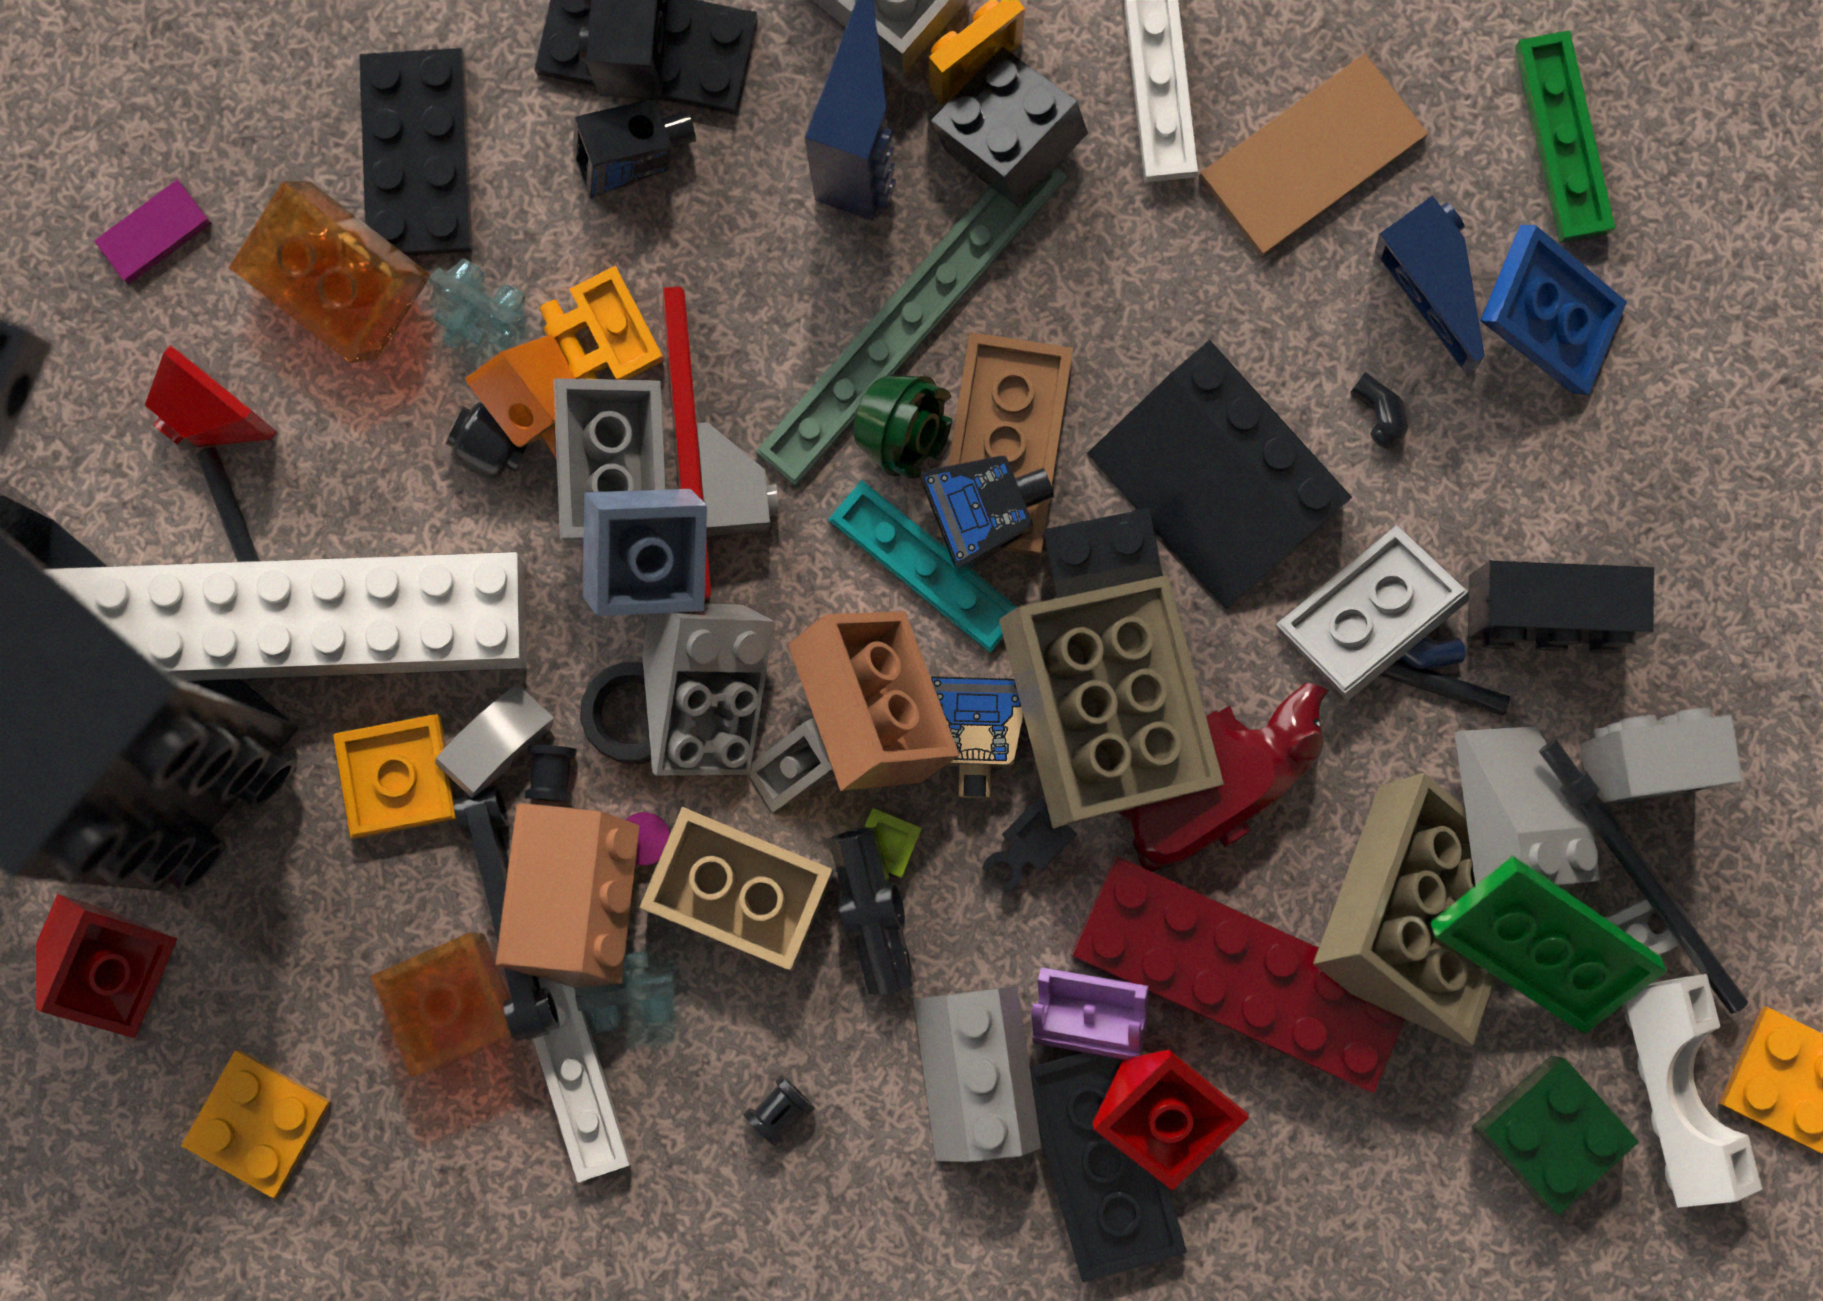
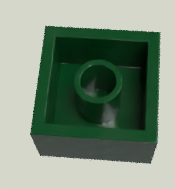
(1555, 1134)

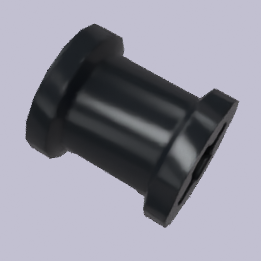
(550, 773)
(779, 1111)

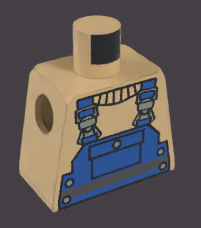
(984, 725)

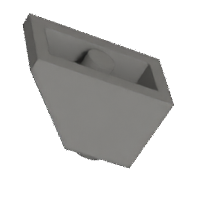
(733, 486)
(792, 766)

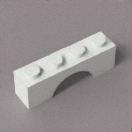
(1701, 1155)

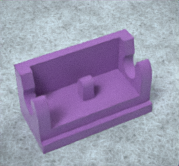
(1090, 1014)

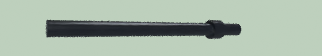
(1582, 792)

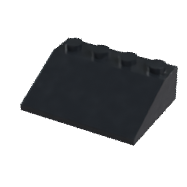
(1219, 474)

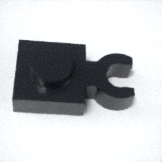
(1032, 842)

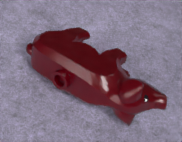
(1255, 772)

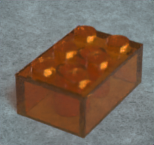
(329, 271)

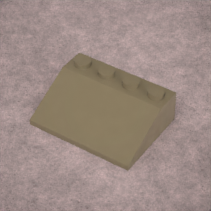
(1110, 700)
(1381, 934)

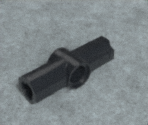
(872, 910)

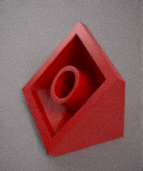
(1166, 1116)

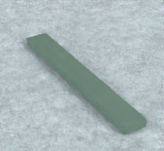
(900, 327)

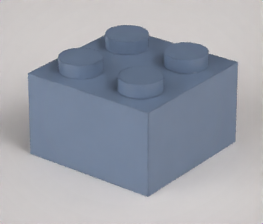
(644, 551)

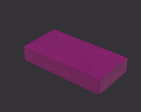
(152, 231)

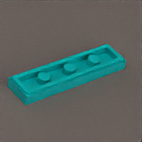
(922, 565)

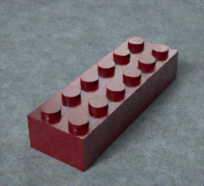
(1233, 973)

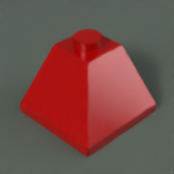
(198, 407)
(98, 966)

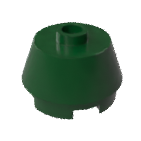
(902, 423)

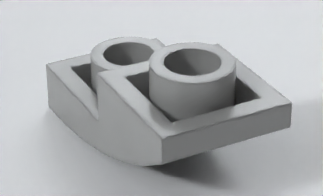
(493, 739)

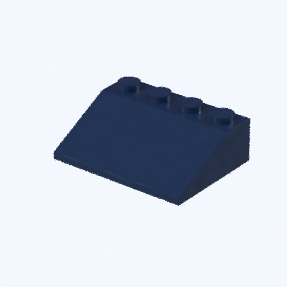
(849, 128)

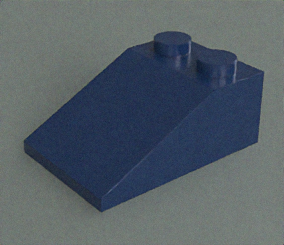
(1433, 269)

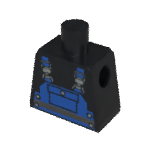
(626, 144)
(982, 507)

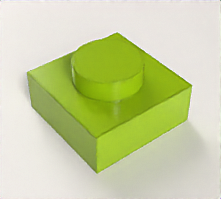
(896, 838)

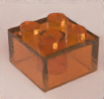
(444, 1003)

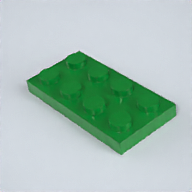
(1548, 945)

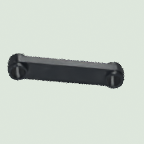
(530, 1009)

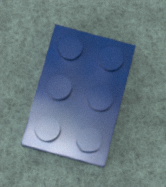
(1553, 310)

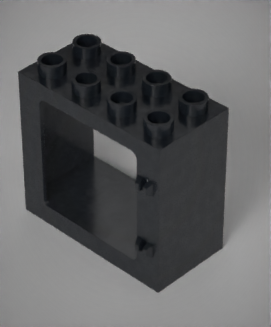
(101, 751)

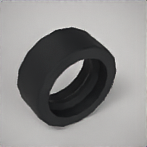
(592, 709)

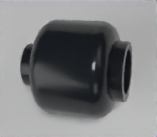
(482, 444)

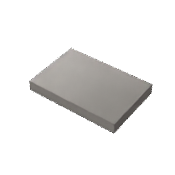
(1372, 612)

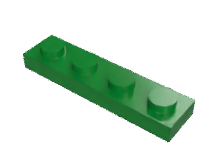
(1564, 136)

